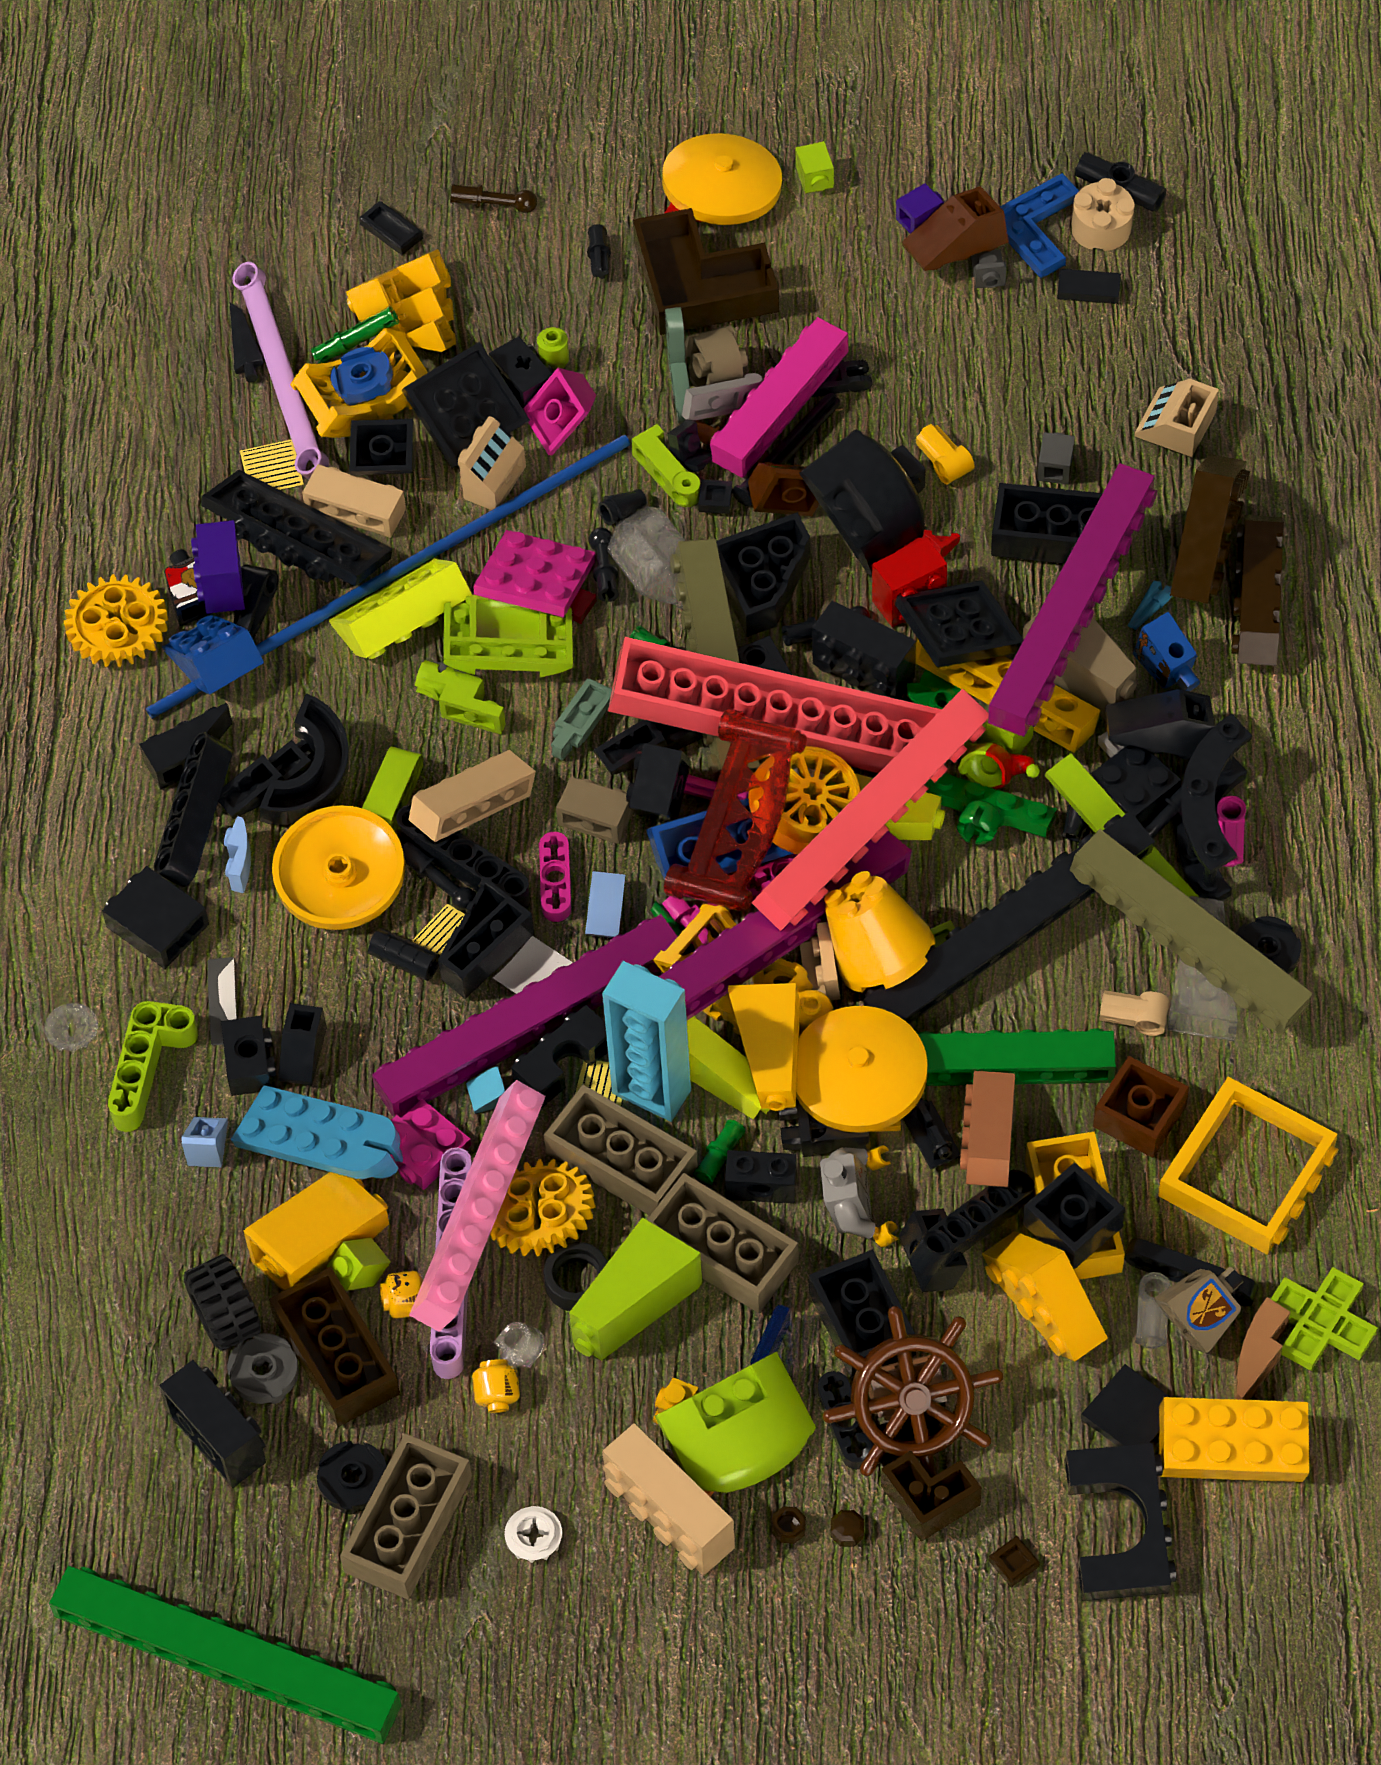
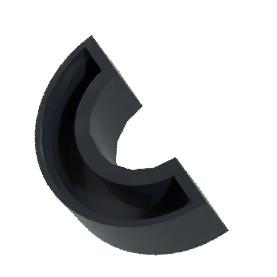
(325, 778)

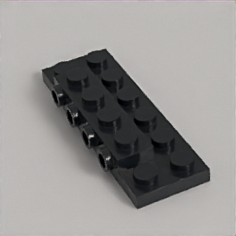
(295, 530)

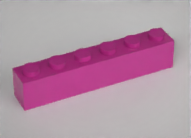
(779, 397)

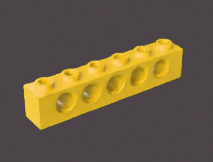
(1062, 719)

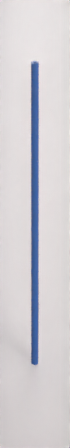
(410, 563)

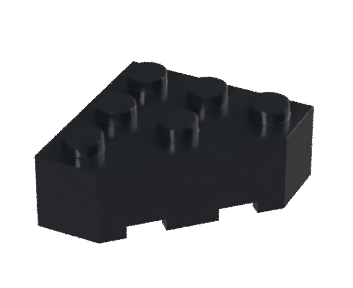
(763, 570)

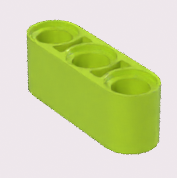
(394, 784)

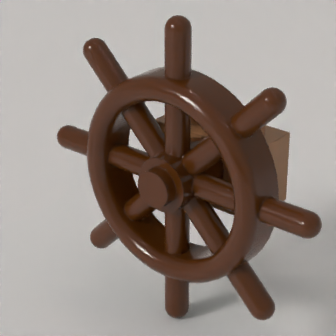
(911, 1389)

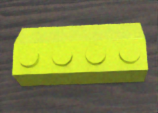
(401, 608)

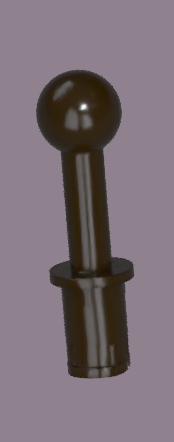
(523, 201)

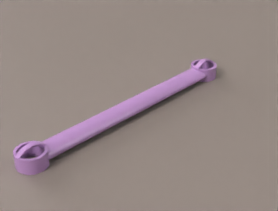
(279, 368)

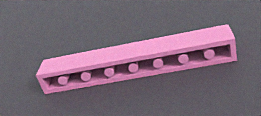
(477, 1206)

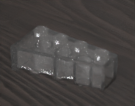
(1197, 1004)

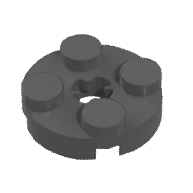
(268, 1387)

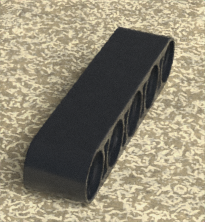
(193, 809)
(469, 871)
(970, 1223)

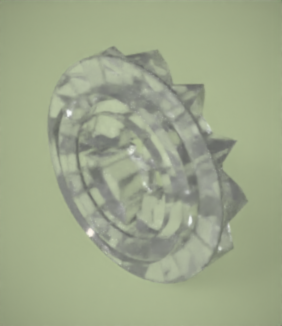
(58, 1023)

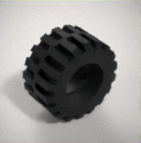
(222, 1302)

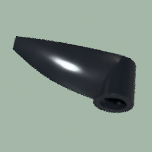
(258, 591)

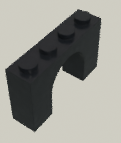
(1132, 1473)

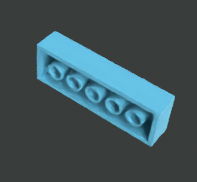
(647, 1040)

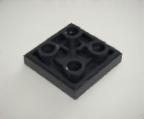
(1126, 1409)

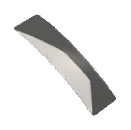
(221, 995)

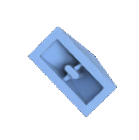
(205, 1141)

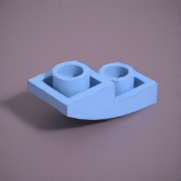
(239, 855)
(605, 904)

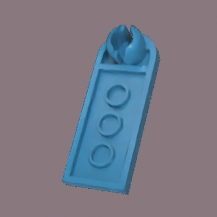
(320, 1135)

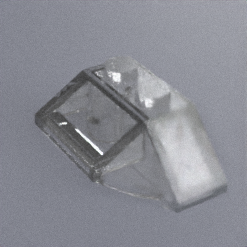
(643, 552)

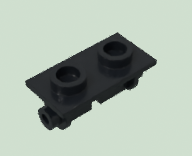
(931, 1134)

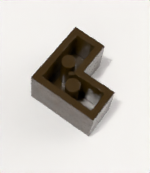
(926, 1501)

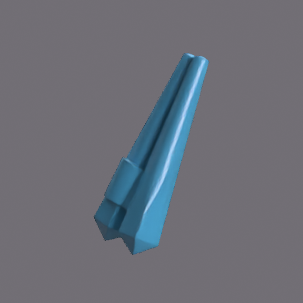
(1152, 601)

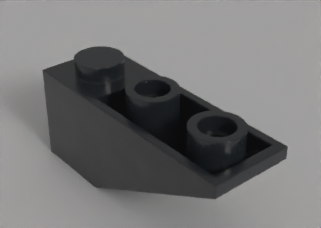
(168, 751)

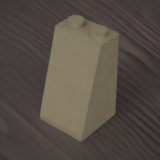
(1097, 669)

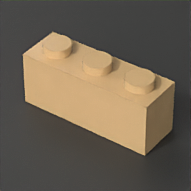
(355, 500)

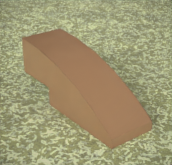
(1260, 1348)

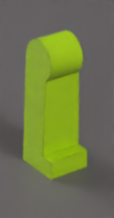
(664, 468)

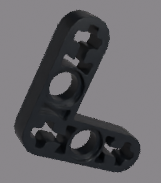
(844, 1445)

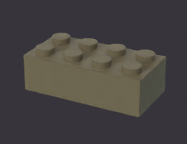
(618, 1149)
(735, 1247)
(406, 1516)

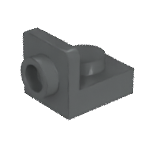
(988, 269)

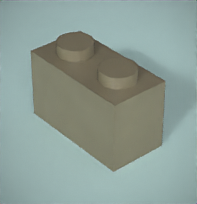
(594, 809)

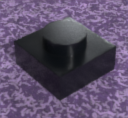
(715, 496)

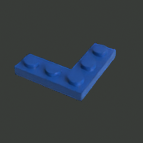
(1026, 211)

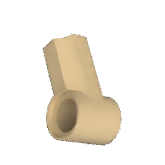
(1144, 1012)

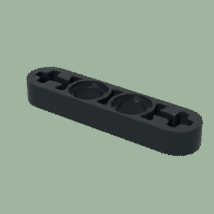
(1177, 1266)

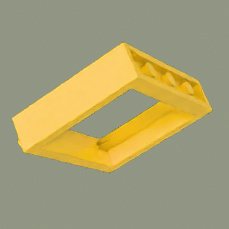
(1222, 1216)

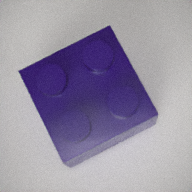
(218, 567)

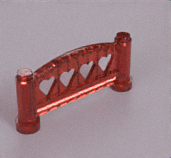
(749, 742)

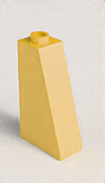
(770, 1035)

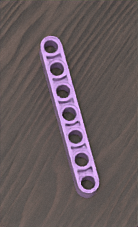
(452, 1339)

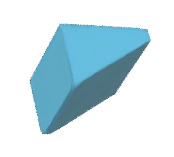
(485, 1090)

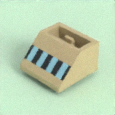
(1179, 416)
(490, 465)

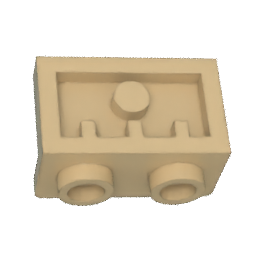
(820, 962)

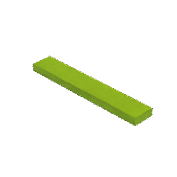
(1098, 807)

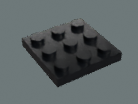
(461, 398)
(959, 623)

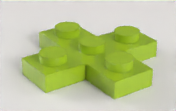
(1323, 1319)

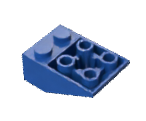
(213, 653)

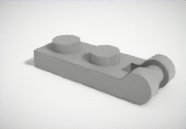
(719, 397)

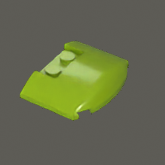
(506, 637)
(739, 1427)

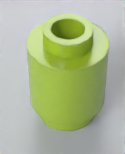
(553, 347)

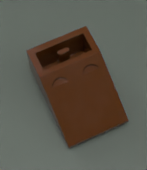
(958, 229)

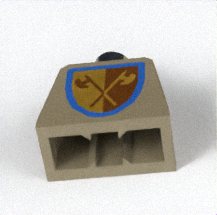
(1202, 1306)

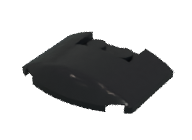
(866, 497)

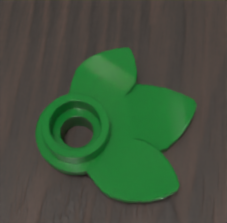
(931, 691)

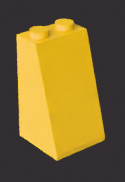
(311, 1226)

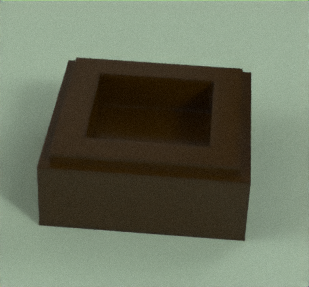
(1014, 1561)

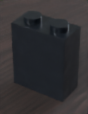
(155, 917)

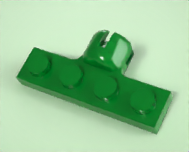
(988, 809)

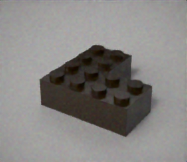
(706, 286)
(1210, 516)

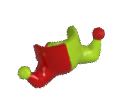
(994, 765)

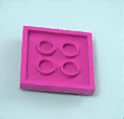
(534, 573)

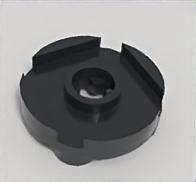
(1279, 935)
(332, 1475)

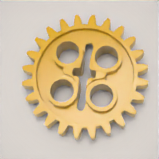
(116, 620)
(562, 1210)

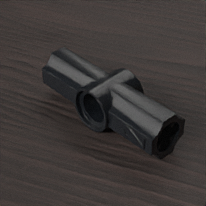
(1143, 191)

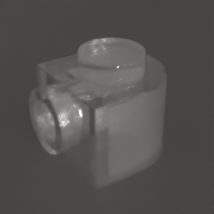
(520, 1344)

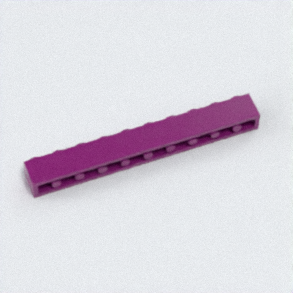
(1072, 600)
(758, 943)
(516, 1020)

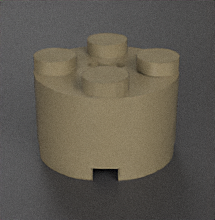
(715, 356)

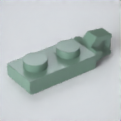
(580, 717)

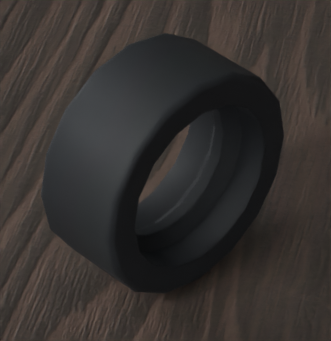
(572, 1253)

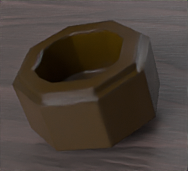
(788, 1525)
(847, 1528)

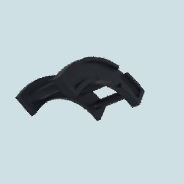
(1207, 779)

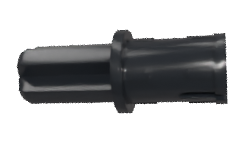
(598, 251)

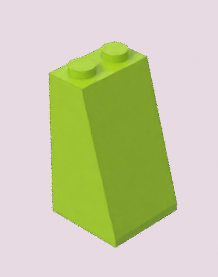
(634, 1289)

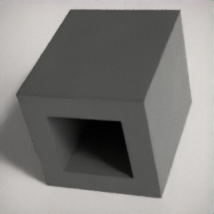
(1056, 458)

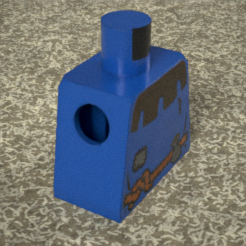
(1167, 653)

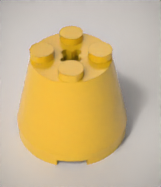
(875, 933)

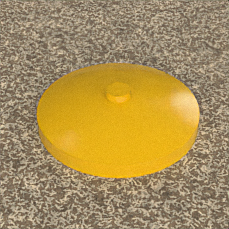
(722, 178)
(338, 867)
(860, 1069)

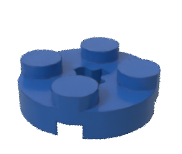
(373, 384)

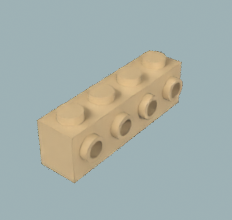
(471, 795)

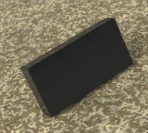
(391, 228)
(1089, 286)

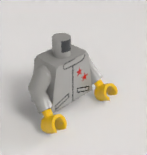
(848, 1192)

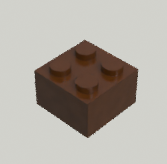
(1140, 1106)

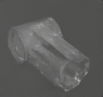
(1151, 1319)

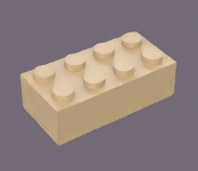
(668, 1500)

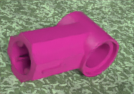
(1233, 828)

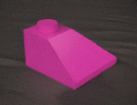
(559, 408)

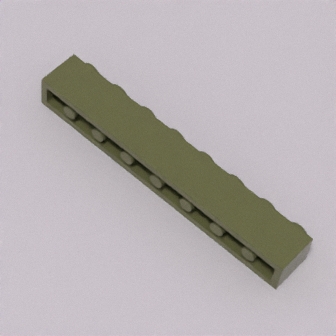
(706, 619)
(1190, 932)

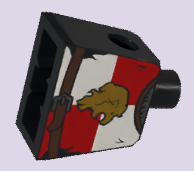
(183, 588)

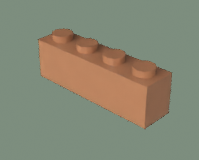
(989, 1129)

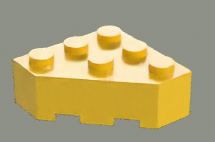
(1046, 1293)

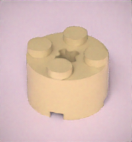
(1102, 215)

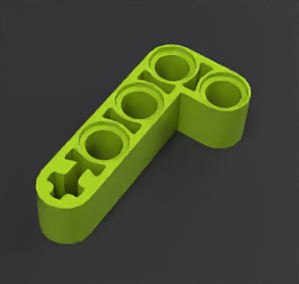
(143, 1066)

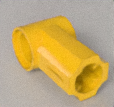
(947, 459)

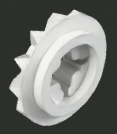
(521, 1524)

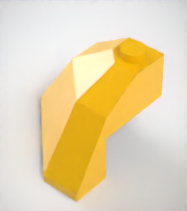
(418, 298)

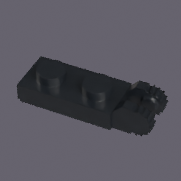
(839, 382)

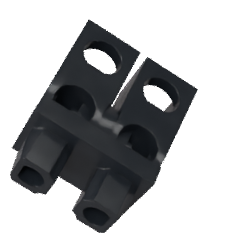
(816, 1137)

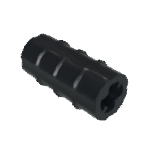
(403, 954)

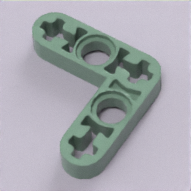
(676, 358)

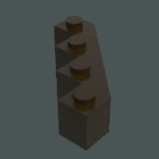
(1260, 590)

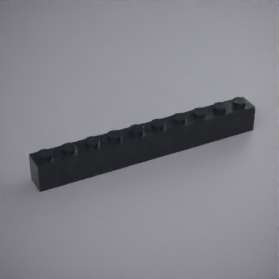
(1002, 928)

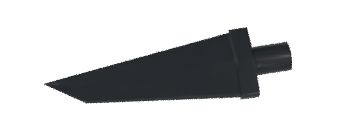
(245, 350)

